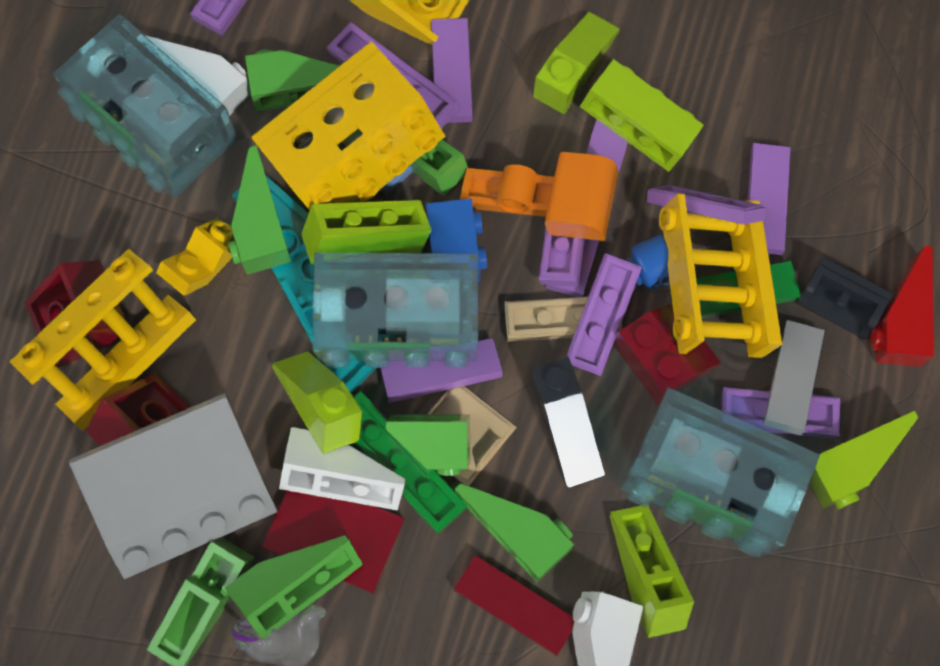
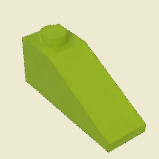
(573, 62)
(320, 401)
(855, 463)
(651, 572)

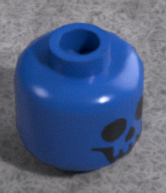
(653, 258)

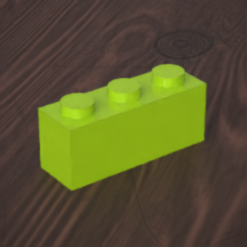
(641, 115)
(366, 228)

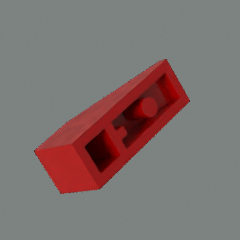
(907, 324)

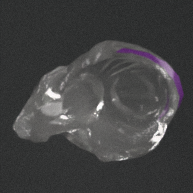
(290, 644)

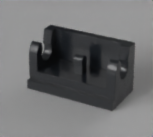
(844, 298)

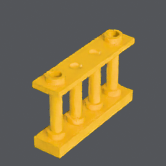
(753, 275)
(123, 363)

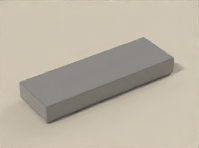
(794, 378)

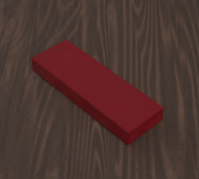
(515, 605)

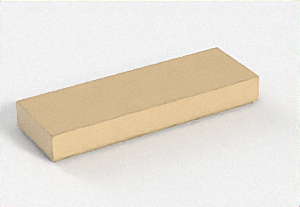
(543, 318)

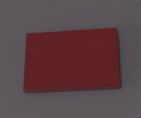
(313, 519)

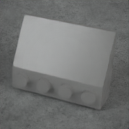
(173, 486)

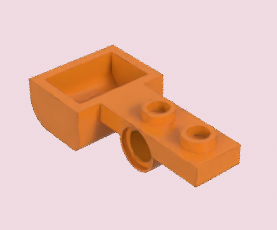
(573, 201)

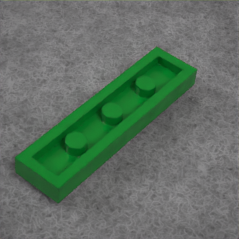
(423, 487)

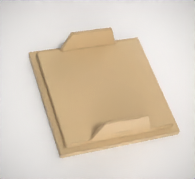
(487, 428)

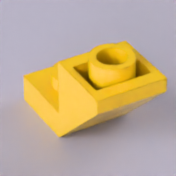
(202, 258)

